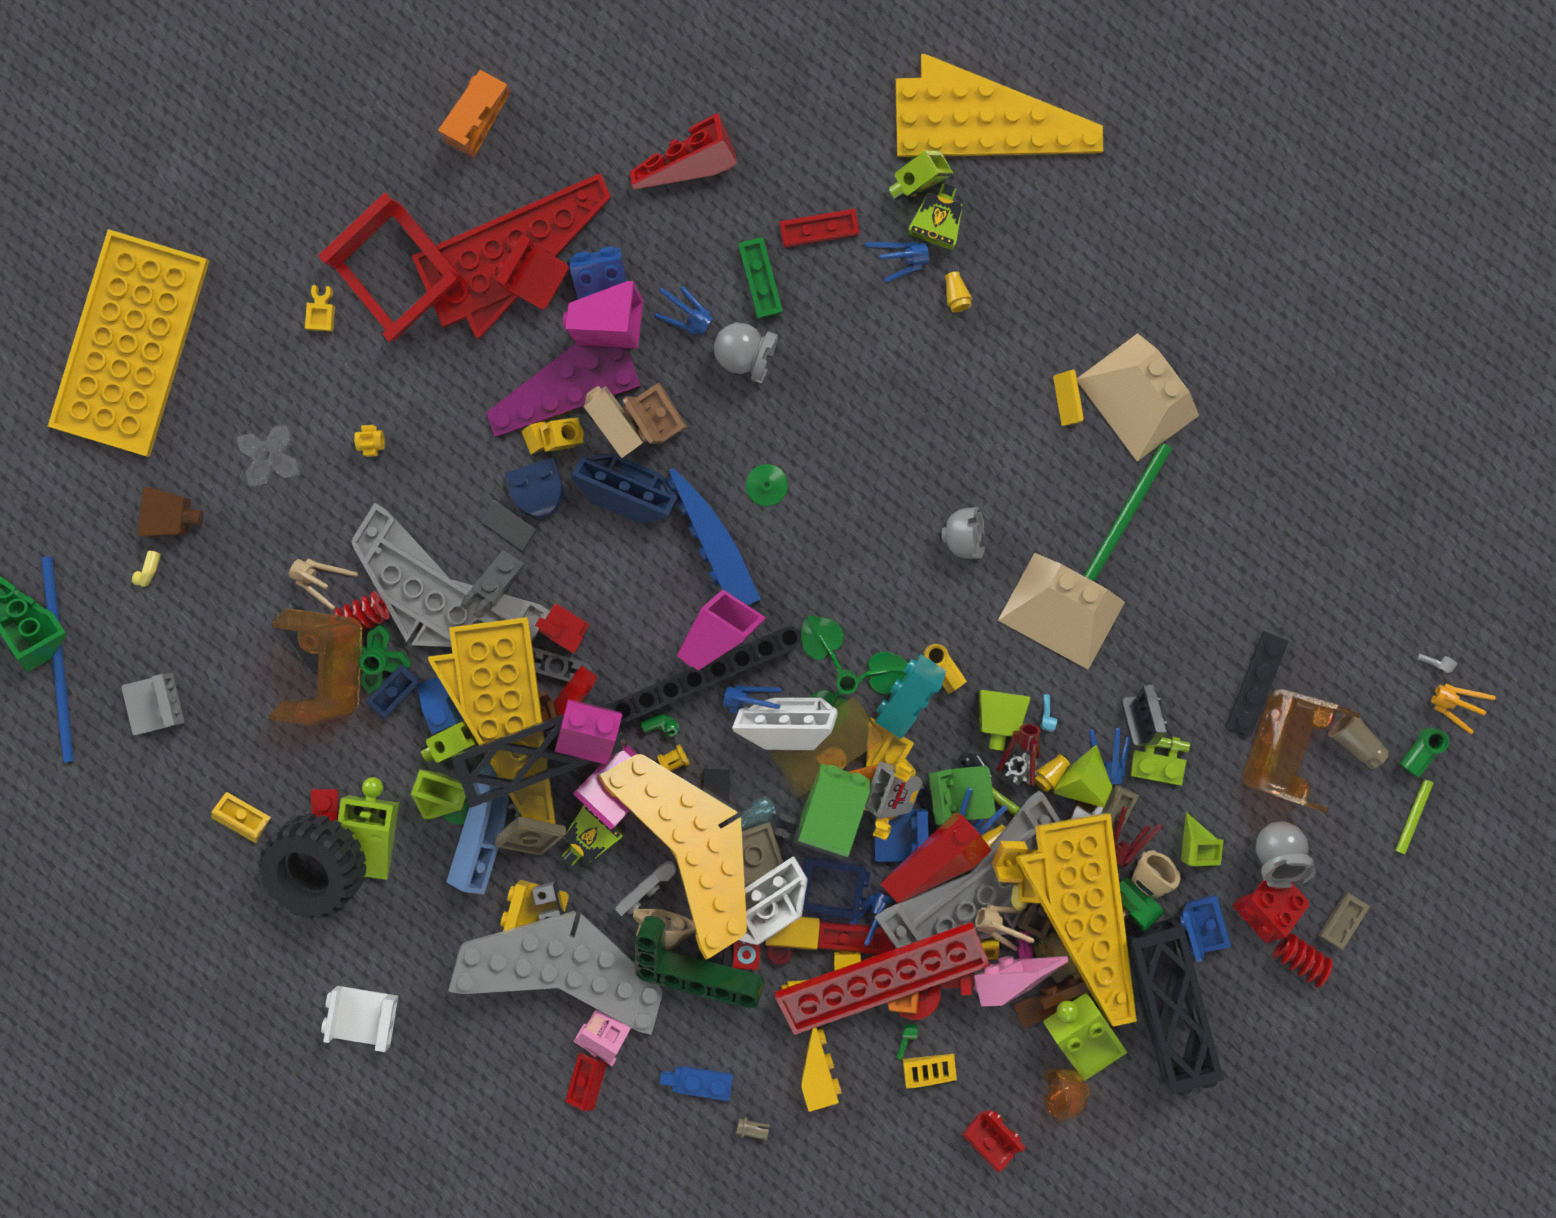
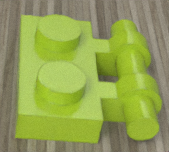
(1160, 767)

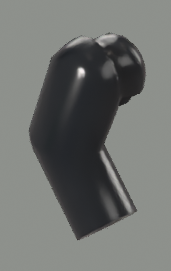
(972, 760)

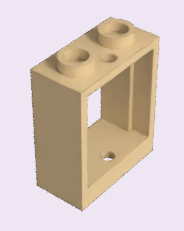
(612, 420)

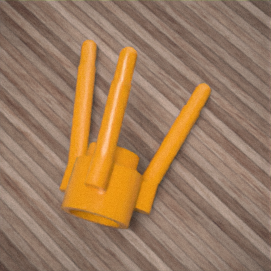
(1447, 698)

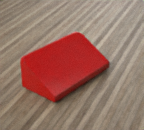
(575, 689)
(586, 1082)

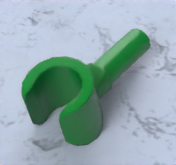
(909, 1033)

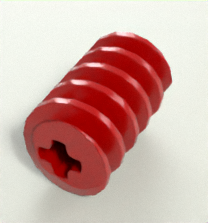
(368, 613)
(1305, 958)

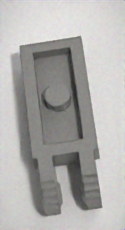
(647, 886)

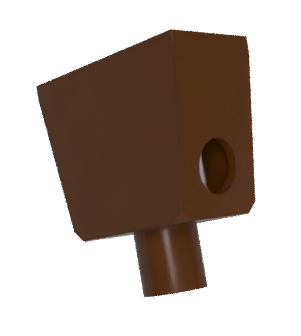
(166, 514)

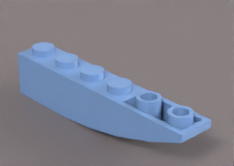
(476, 844)

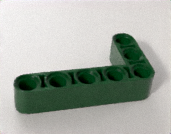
(689, 973)

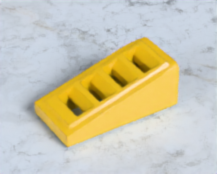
(930, 1080)

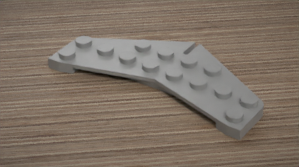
(420, 590)
(963, 897)
(549, 957)

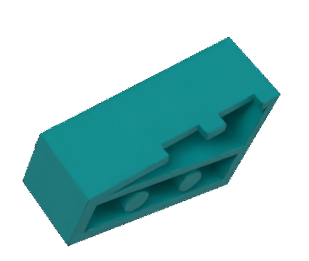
(910, 695)

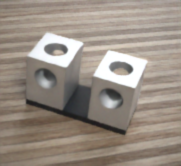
(552, 894)

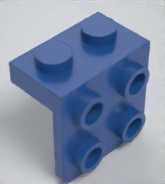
(597, 271)
(1205, 926)

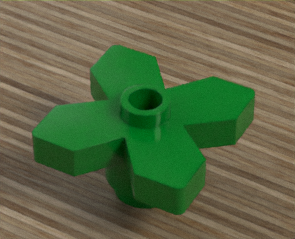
(388, 660)

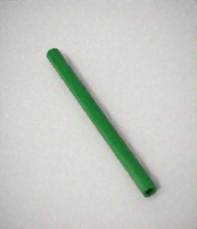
(1128, 512)

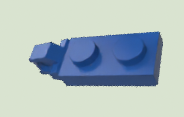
(699, 1082)

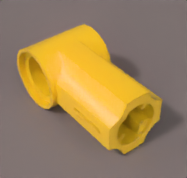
(953, 677)

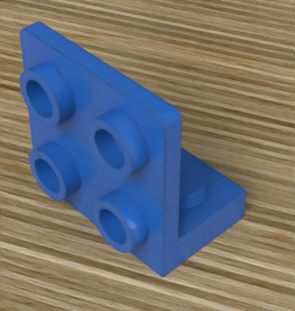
(906, 835)

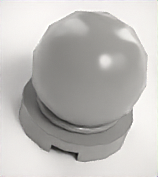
(743, 349)
(1284, 855)

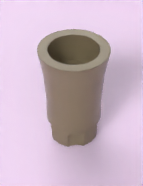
(1359, 741)

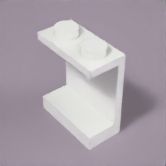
(360, 1017)

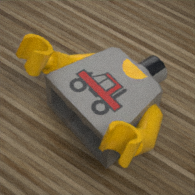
(892, 794)

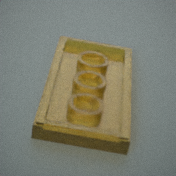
(849, 739)

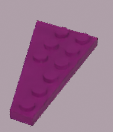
(564, 386)

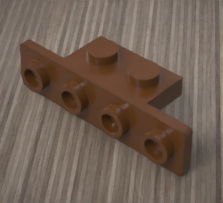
(1045, 1004)

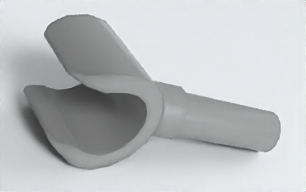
(1446, 664)

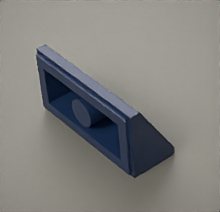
(393, 691)

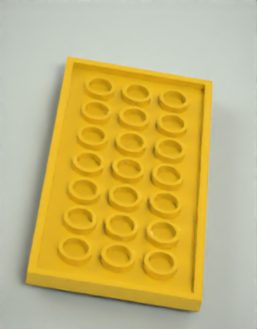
(128, 343)

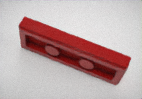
(819, 228)
(852, 938)

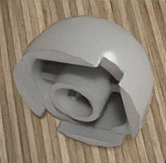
(964, 533)

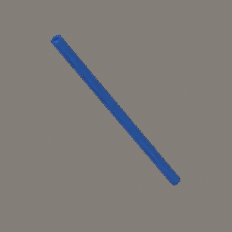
(58, 665)

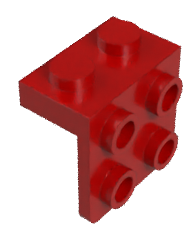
(531, 272)
(1272, 910)

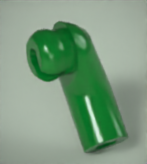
(662, 723)

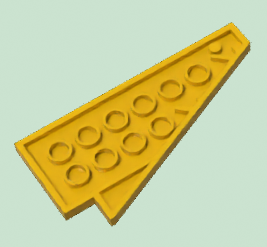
(978, 117)
(498, 694)
(1082, 897)

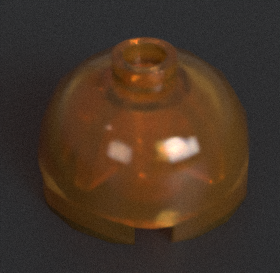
(1067, 1097)

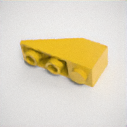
(817, 1082)

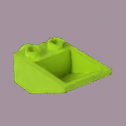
(370, 828)
(1084, 1036)

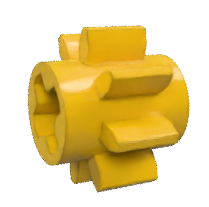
(369, 440)

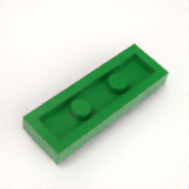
(760, 278)

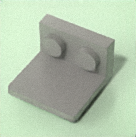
(152, 704)

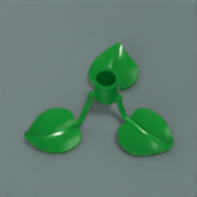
(826, 636)

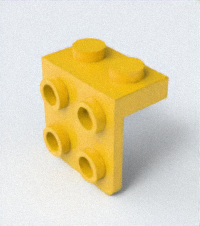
(523, 906)

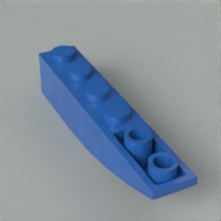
(717, 544)

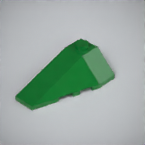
(28, 627)

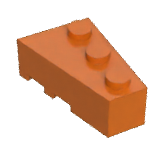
(474, 113)

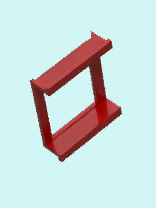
(360, 232)

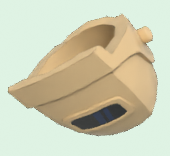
(1155, 874)

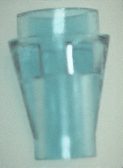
(758, 811)

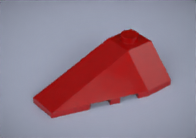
(698, 156)
(944, 855)

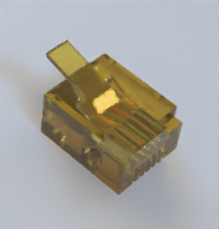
(1054, 947)

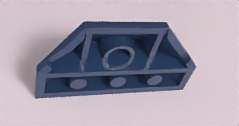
(624, 487)

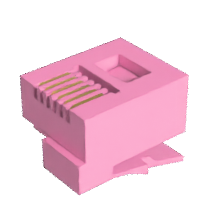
(602, 1036)

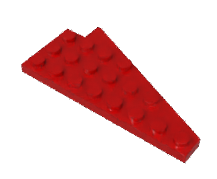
(478, 252)

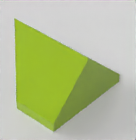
(1086, 780)
(437, 794)
(1199, 845)

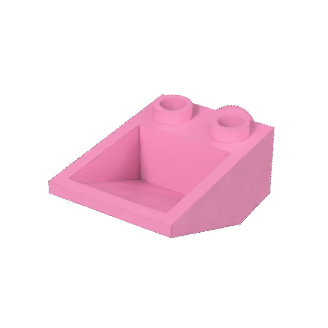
(1013, 977)

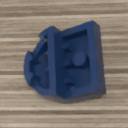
(537, 488)

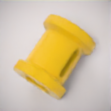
(674, 759)

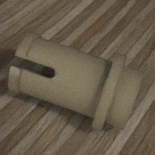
(752, 1129)

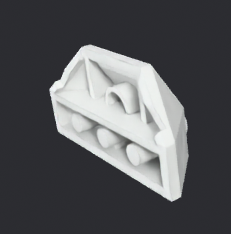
(795, 726)
(774, 901)

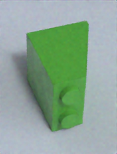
(834, 809)

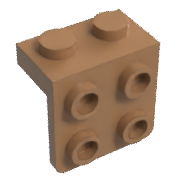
(654, 415)

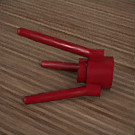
(1028, 739)
(1126, 852)

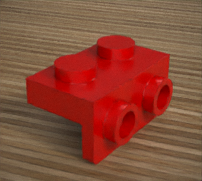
(993, 1139)

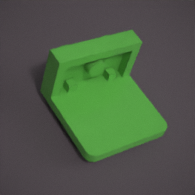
(950, 787)

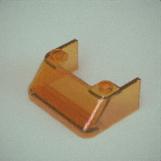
(338, 681)
(1282, 743)

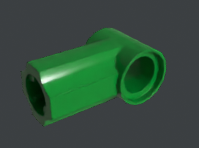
(1421, 753)
(1141, 909)

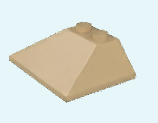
(1139, 396)
(1061, 610)

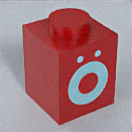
(746, 955)

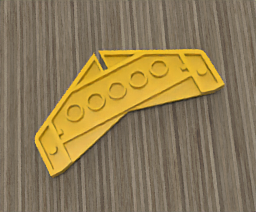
(706, 855)

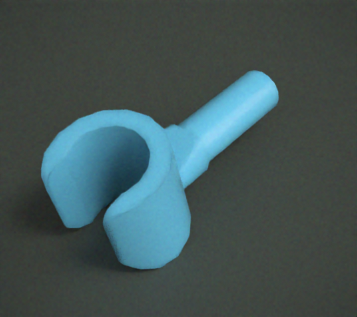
(1048, 723)

